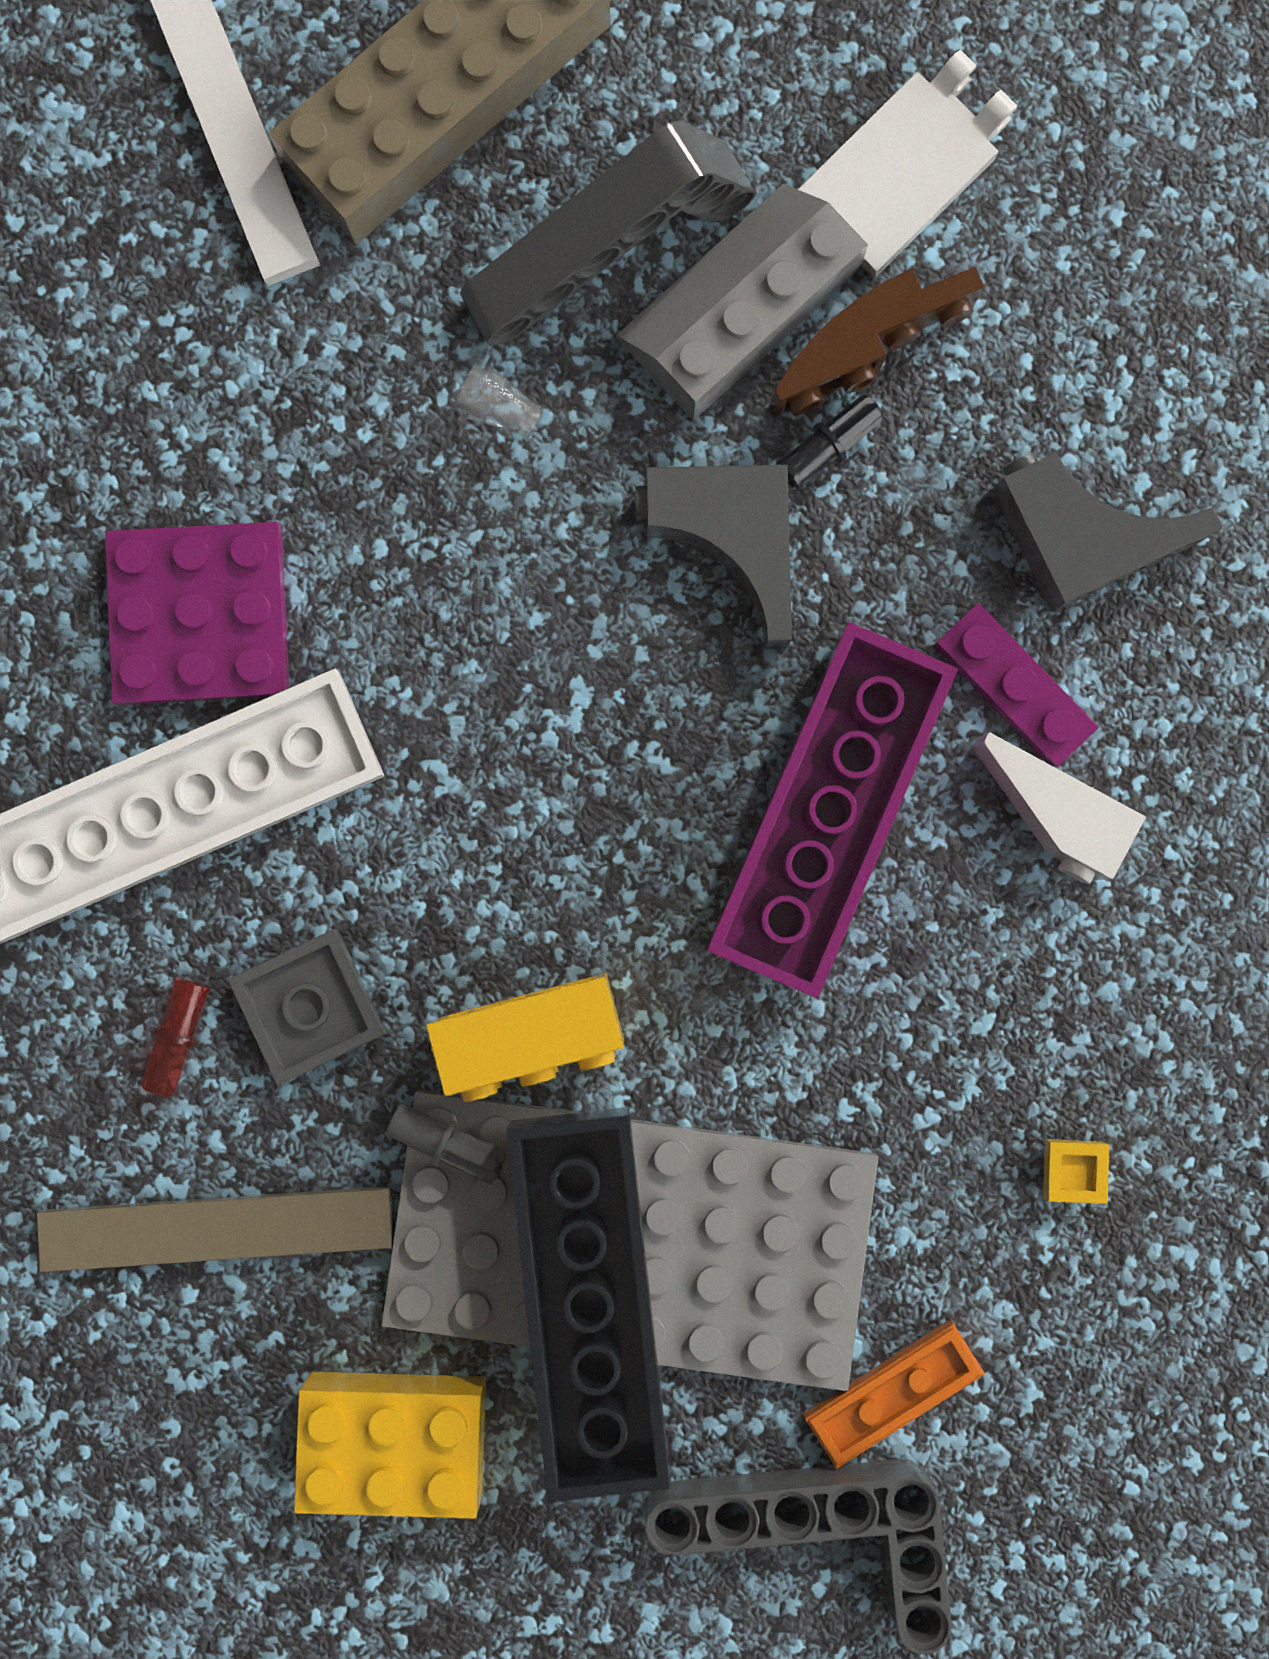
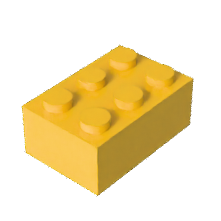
(526, 1037)
(390, 1445)

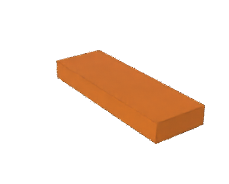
(893, 1394)

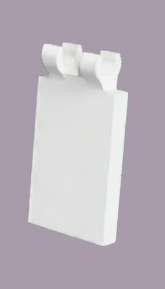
(910, 161)

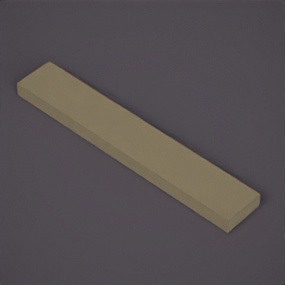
(215, 1229)

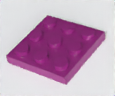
(196, 613)

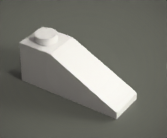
(1064, 814)

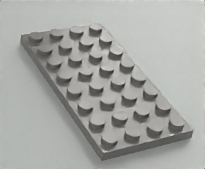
(743, 1238)

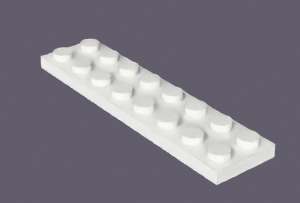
(180, 801)

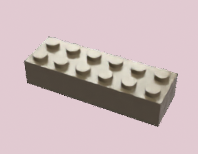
(426, 99)

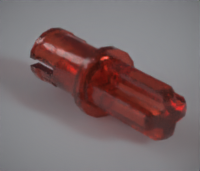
(174, 1037)

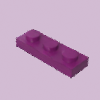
(1016, 686)

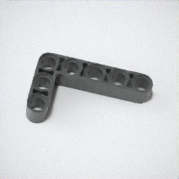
(661, 176)
(819, 1520)

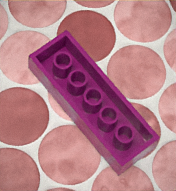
(831, 809)

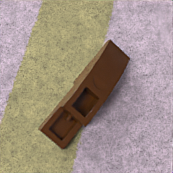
(852, 343)

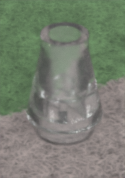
(497, 402)

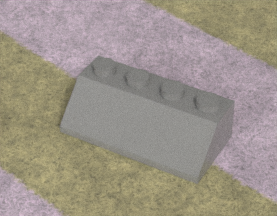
(744, 297)

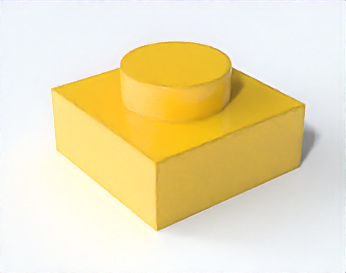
(1076, 1171)

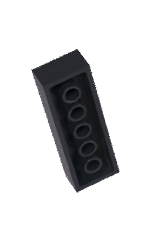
(588, 1305)

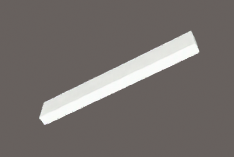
(236, 138)

